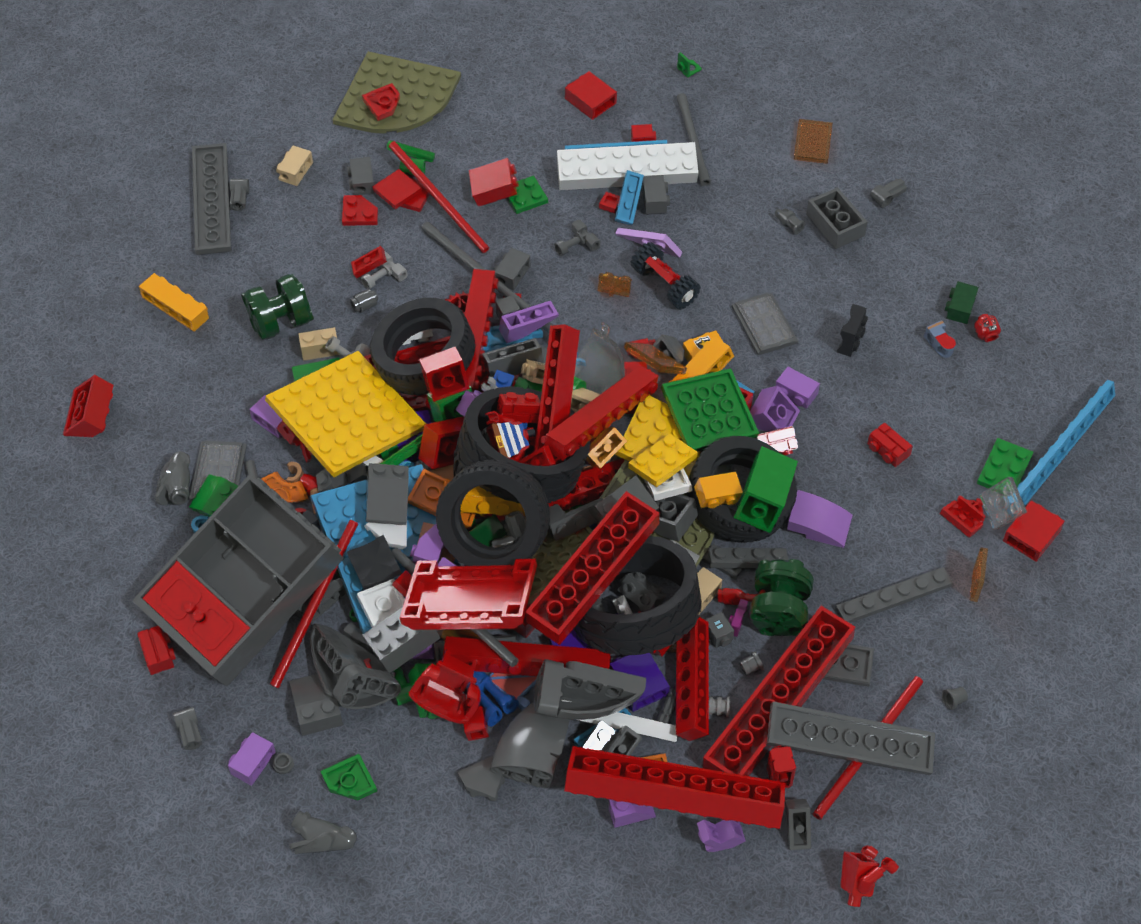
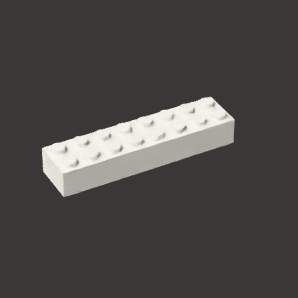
(607, 165)

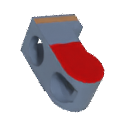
(939, 340)

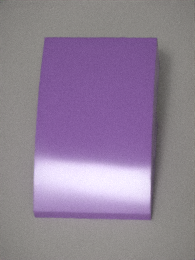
(819, 519)

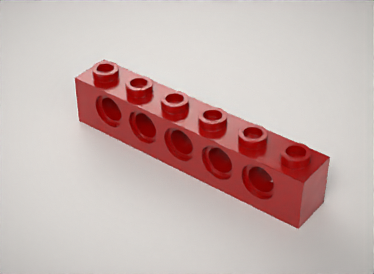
(590, 485)
(693, 682)

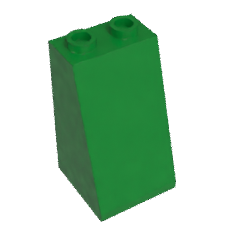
(766, 489)

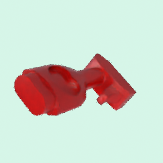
(733, 596)

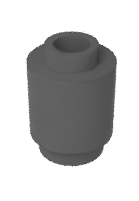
(364, 300)

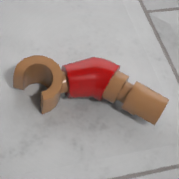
(308, 481)

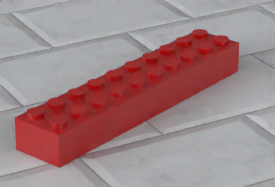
(788, 682)
(675, 787)

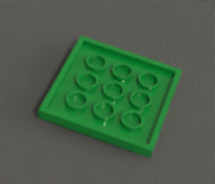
(709, 408)

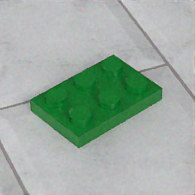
(1004, 462)

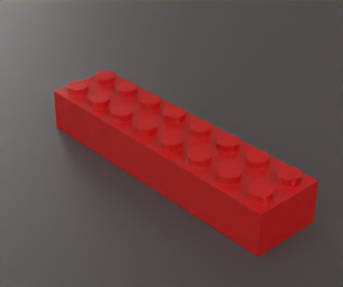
(592, 568)

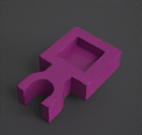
(737, 620)

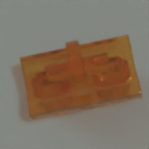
(614, 284)

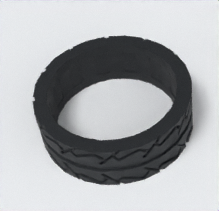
(555, 480)
(656, 627)

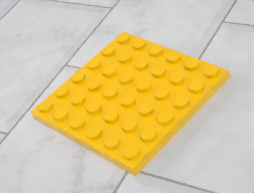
(345, 413)

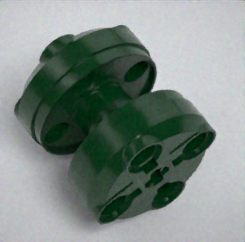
(289, 301)
(782, 606)

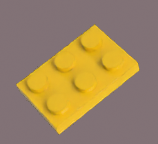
(663, 460)

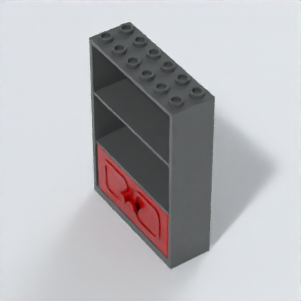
(239, 579)

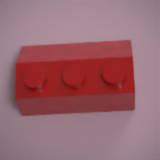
(89, 408)

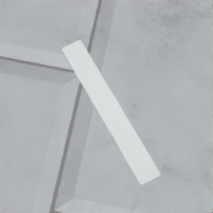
(639, 725)

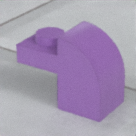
(720, 835)

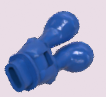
(507, 702)

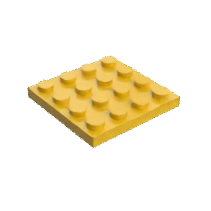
(648, 426)

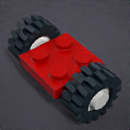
(683, 288)

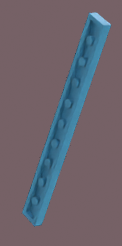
(1066, 441)

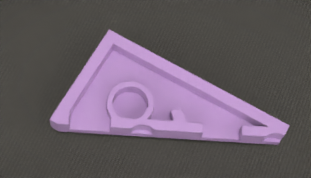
(660, 240)

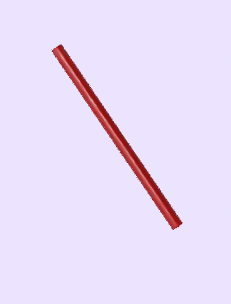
(437, 195)
(310, 611)
(854, 766)

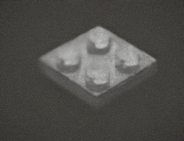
(1003, 503)

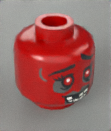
(987, 328)

